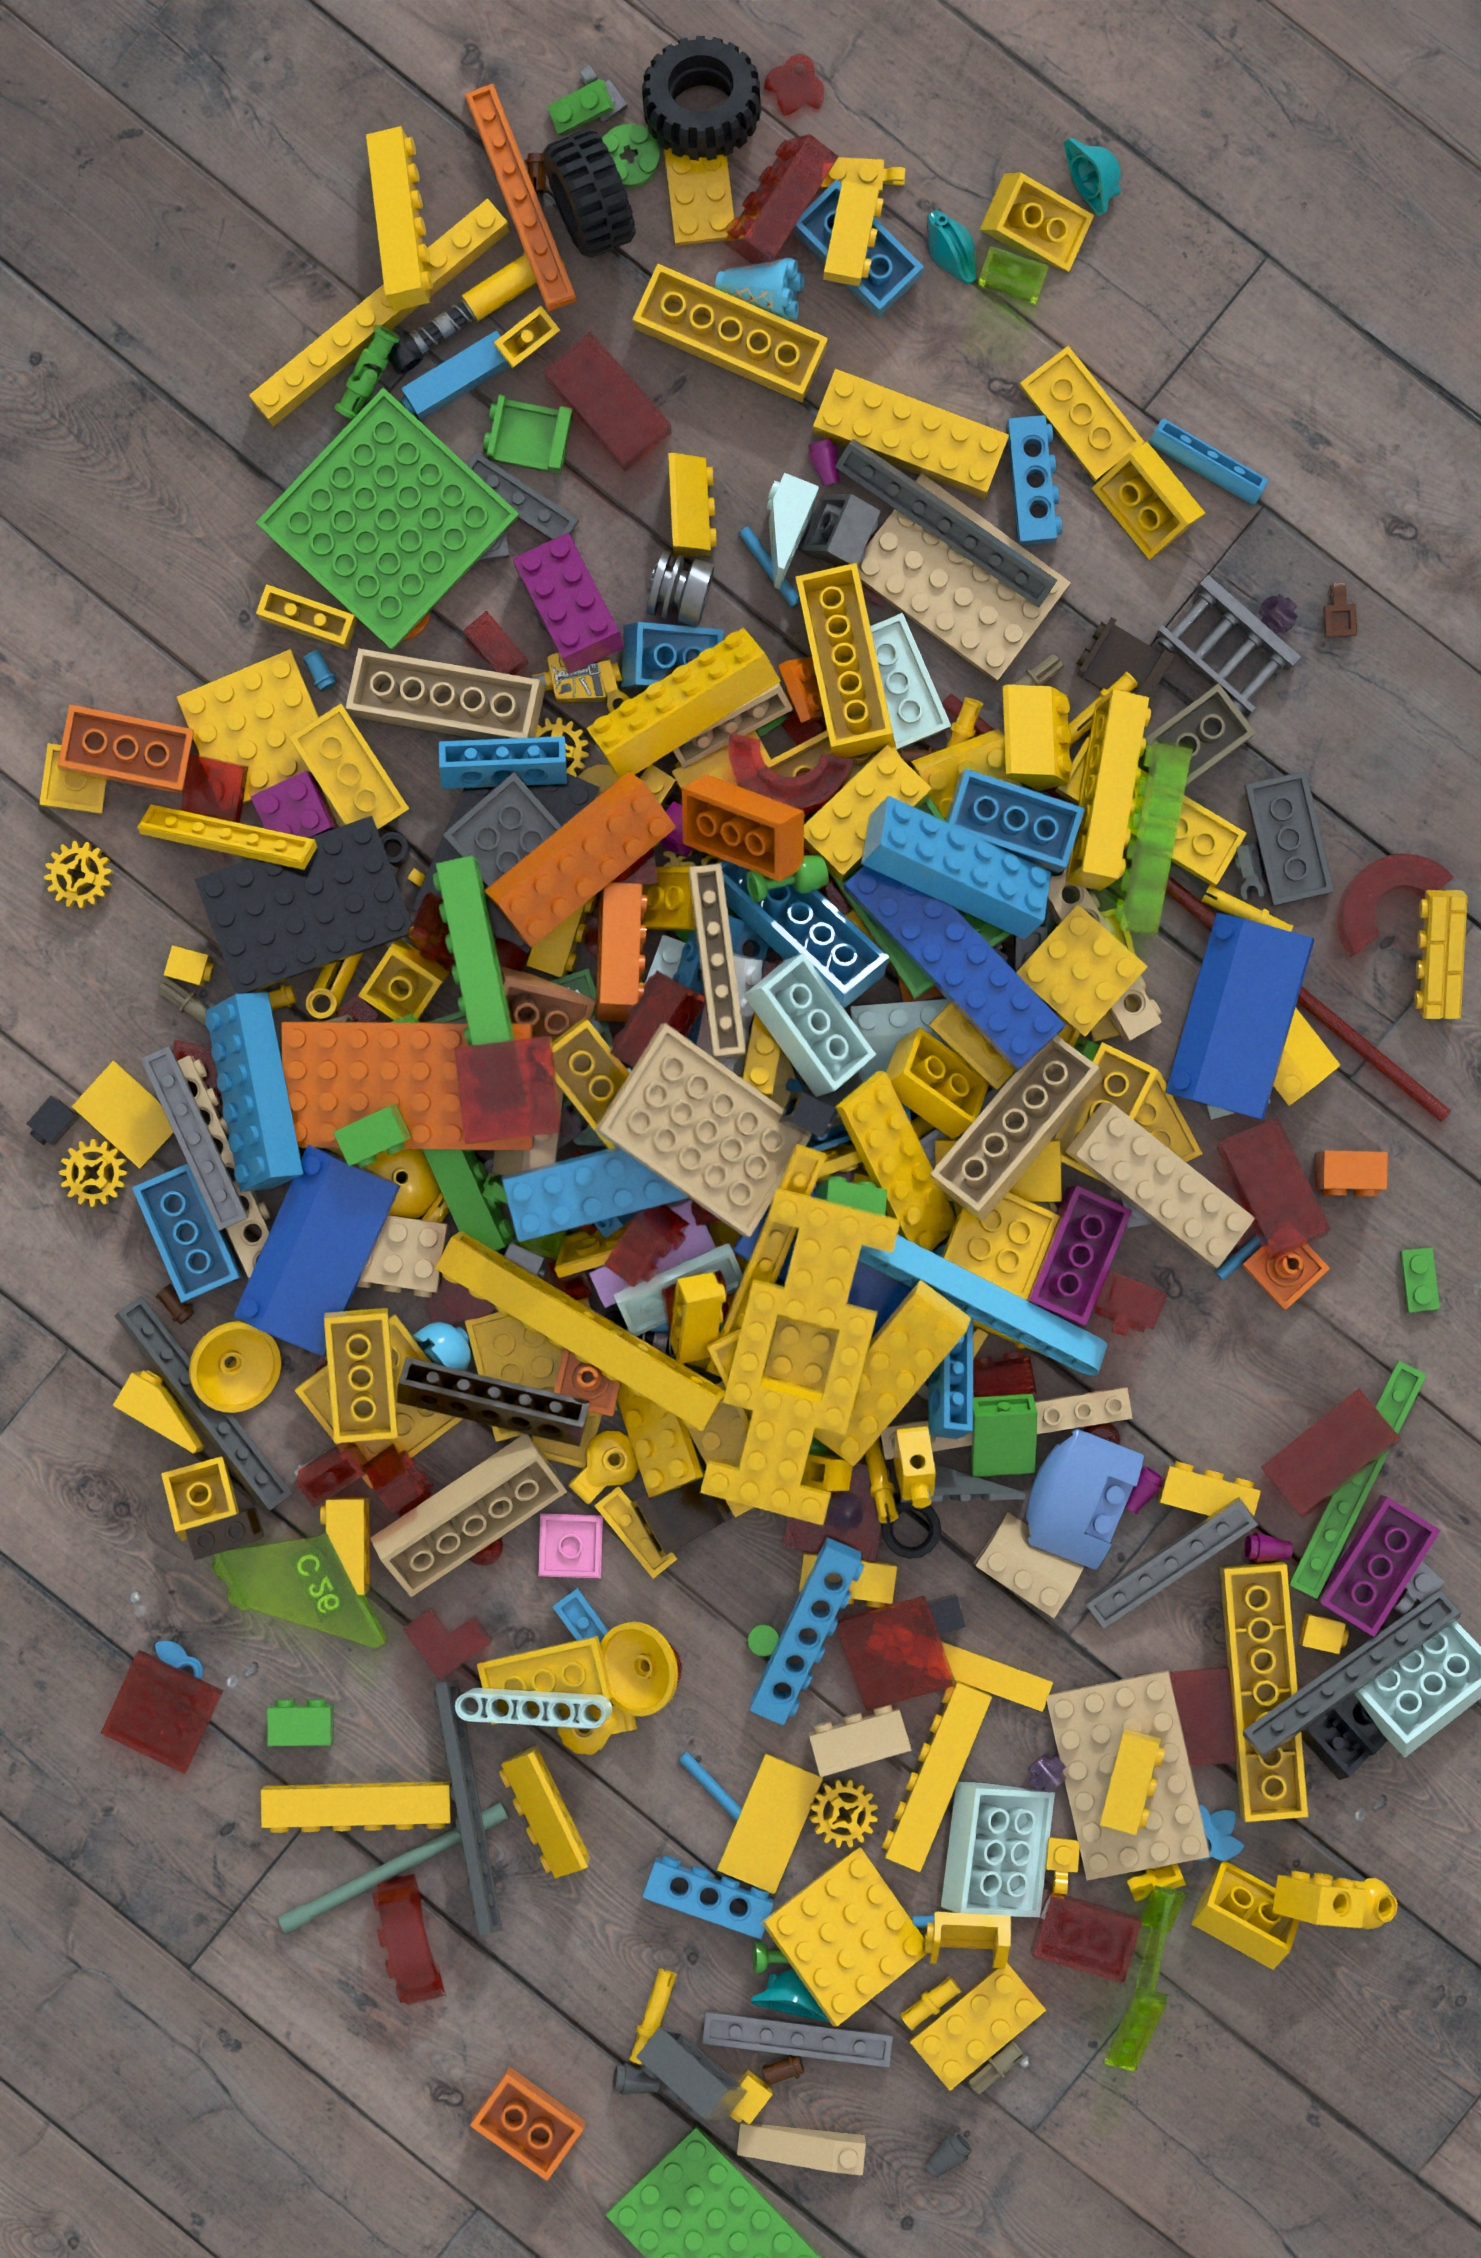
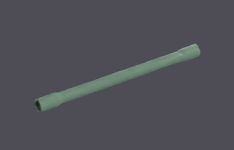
(307, 1912)

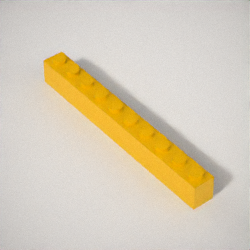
(355, 330)
(581, 1331)

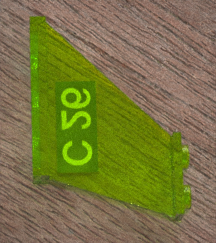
(300, 1584)
(1146, 2004)

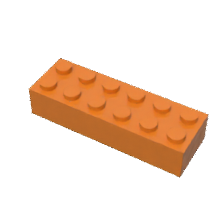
(580, 859)

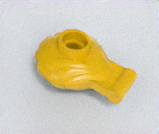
(608, 1463)
(589, 1740)

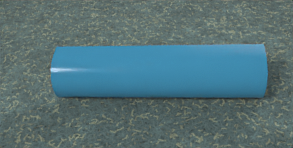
(1208, 462)

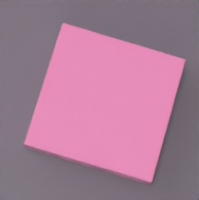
(570, 1545)

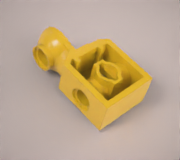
(1335, 1902)

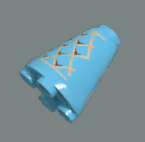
(765, 285)

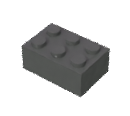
(690, 2075)

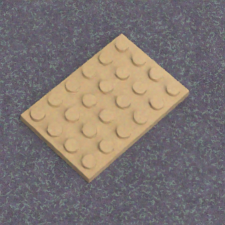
(951, 593)
(702, 1130)
(1088, 1737)

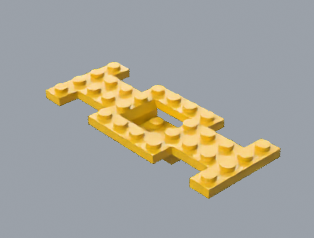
(811, 1360)

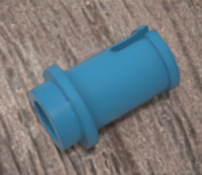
(319, 670)

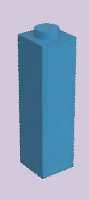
(454, 377)

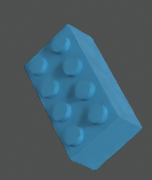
(892, 265)
(1015, 819)
(186, 1234)

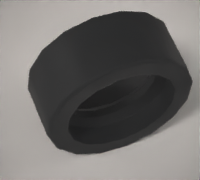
(916, 1551)

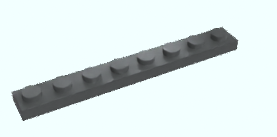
(946, 523)
(218, 1426)
(1351, 1674)
(469, 1817)

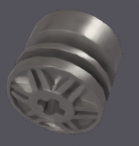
(680, 588)

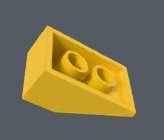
(1036, 221)
(155, 1406)
(349, 1532)

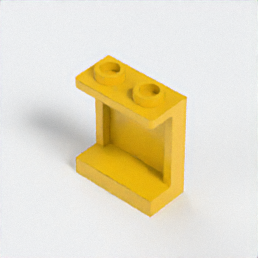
(969, 1932)

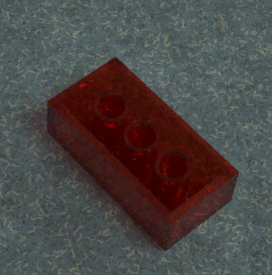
(780, 198)
(607, 401)
(1273, 1188)
(1331, 1453)

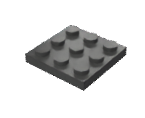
(502, 829)

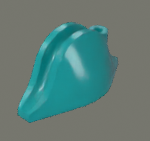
(1093, 173)
(952, 247)
(789, 1995)

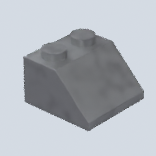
(840, 529)

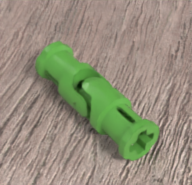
(365, 376)

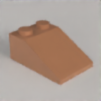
(544, 1004)

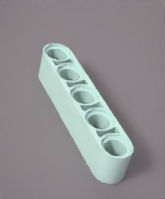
(519, 1712)

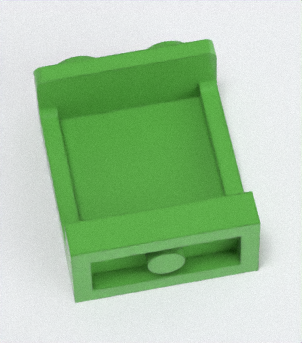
(528, 435)
(1003, 1435)

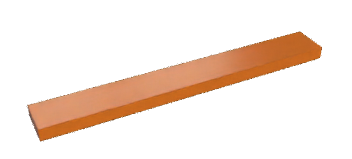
(520, 197)

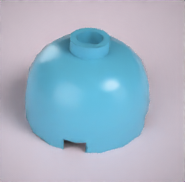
(445, 1345)

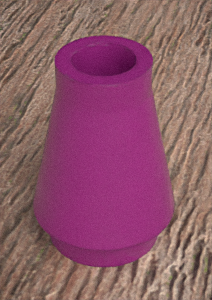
(824, 459)
(1147, 1487)
(1266, 1548)

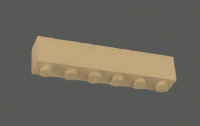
(716, 962)

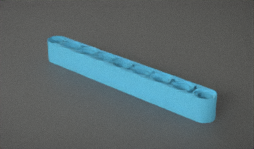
(991, 1305)

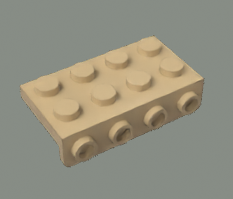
(406, 1256)

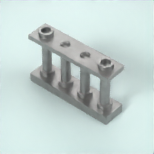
(1234, 615)

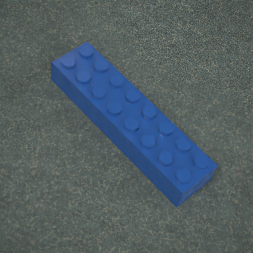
(959, 965)

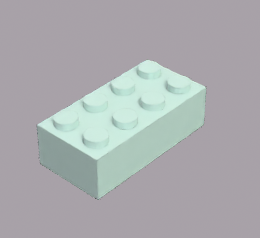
(809, 1025)

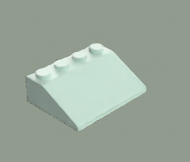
(888, 1023)
(1425, 1689)
(997, 1850)

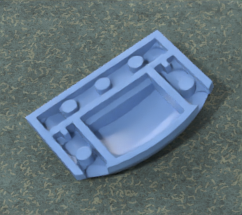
(1081, 1497)

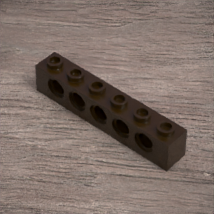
(492, 1401)

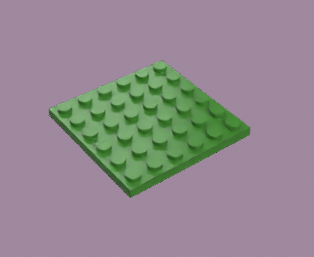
(387, 519)

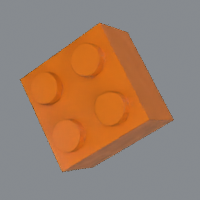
(1351, 1170)

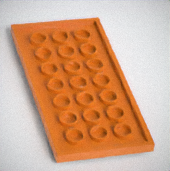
(358, 1068)

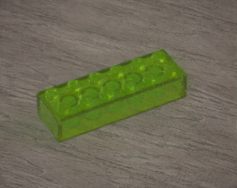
(1155, 836)

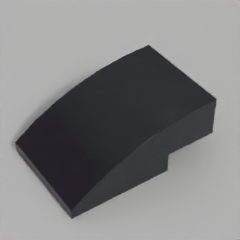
(1344, 1737)

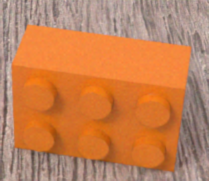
(528, 2123)

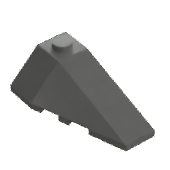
(964, 1487)

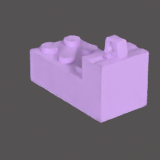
(696, 1243)

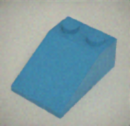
(656, 647)

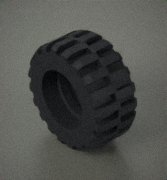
(699, 64)
(589, 193)

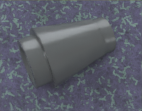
(633, 2080)
(948, 2155)

